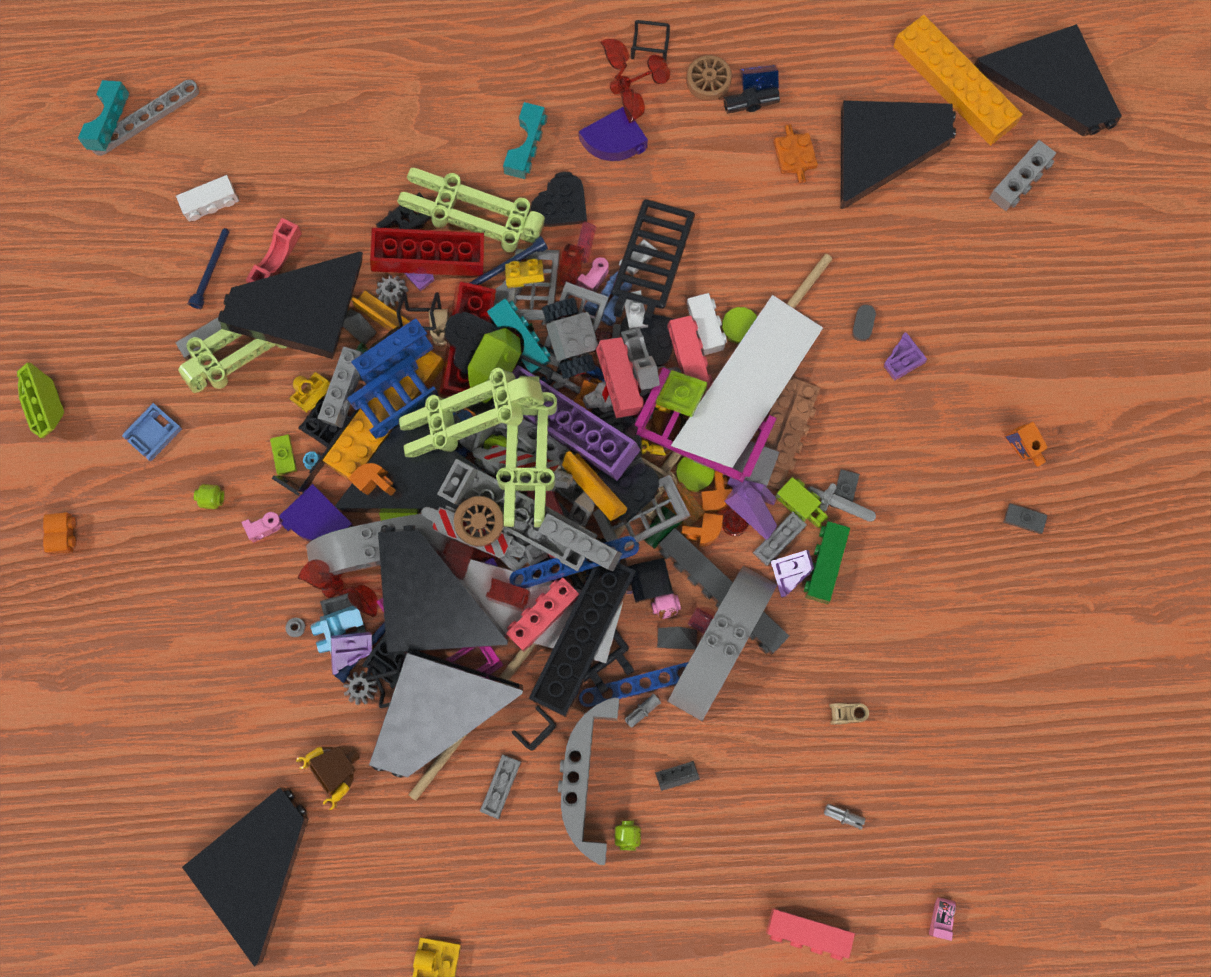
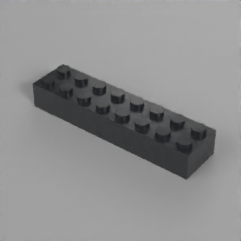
(582, 638)

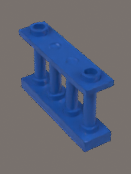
(392, 350)
(376, 389)

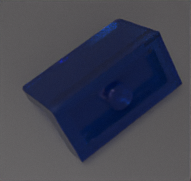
(760, 77)

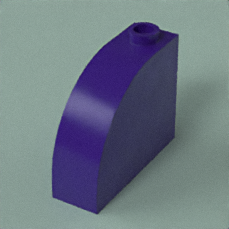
(613, 137)
(313, 516)

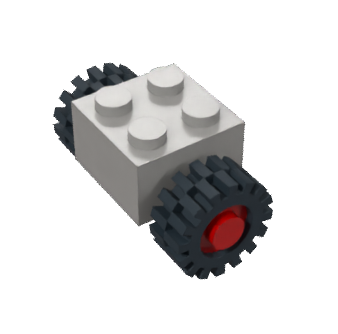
(570, 337)

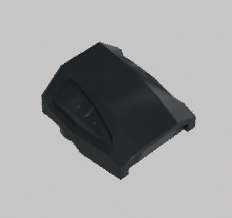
(318, 430)
(650, 580)
(385, 661)

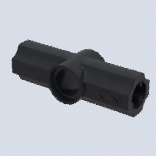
(751, 100)

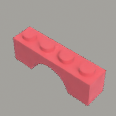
(282, 244)

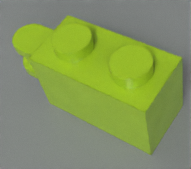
(801, 502)

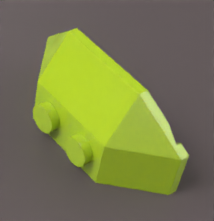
(496, 350)
(39, 400)

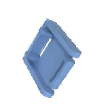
(149, 435)

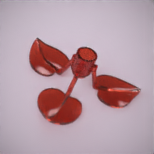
(617, 56)
(317, 574)

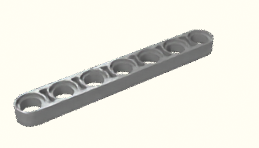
(154, 116)

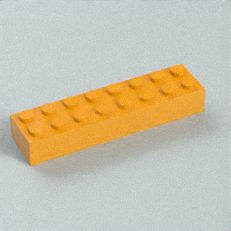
(957, 80)
(356, 442)

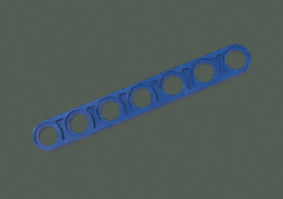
(545, 567)
(635, 683)

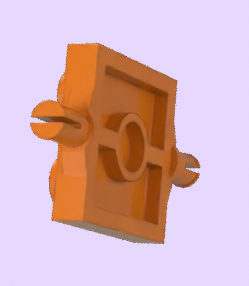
(795, 153)

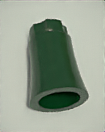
(657, 538)

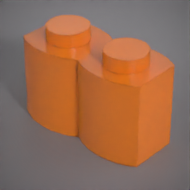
(58, 533)

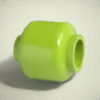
(209, 496)
(627, 836)

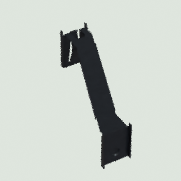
(293, 487)

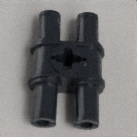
(396, 217)

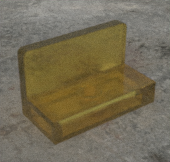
(691, 504)

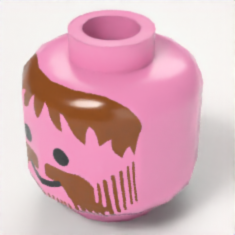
(666, 606)

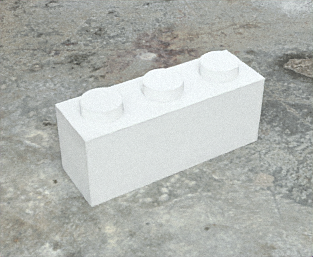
(207, 198)
(708, 324)

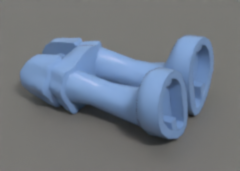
(608, 315)

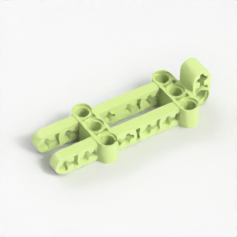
(530, 222)
(194, 371)
(439, 412)
(535, 474)

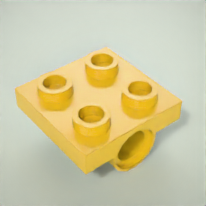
(522, 273)
(308, 397)
(436, 958)

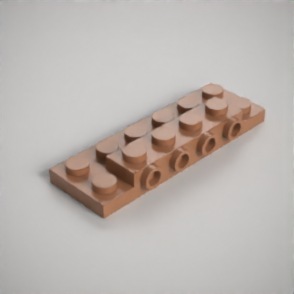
(791, 413)

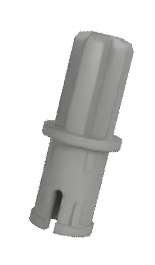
(642, 710)
(844, 816)

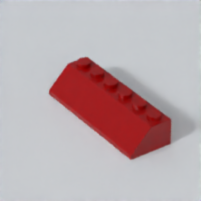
(476, 301)

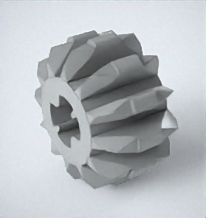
(385, 293)
(357, 681)

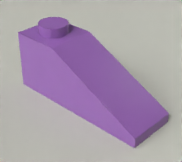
(752, 509)

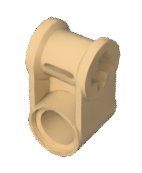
(441, 317)
(846, 713)

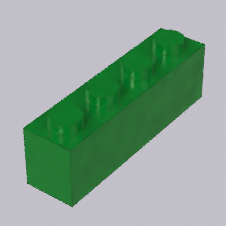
(827, 562)

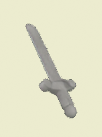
(560, 382)
(829, 498)

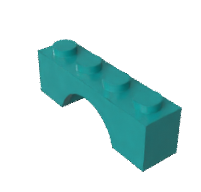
(98, 133)
(519, 160)
(504, 316)

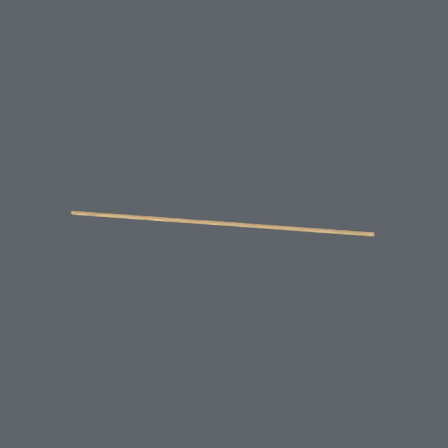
(668, 465)

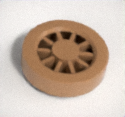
(709, 77)
(479, 521)

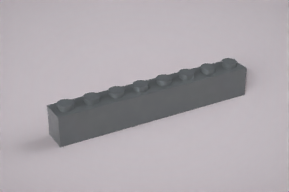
(716, 585)

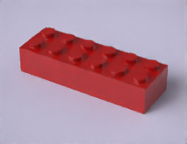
(427, 252)

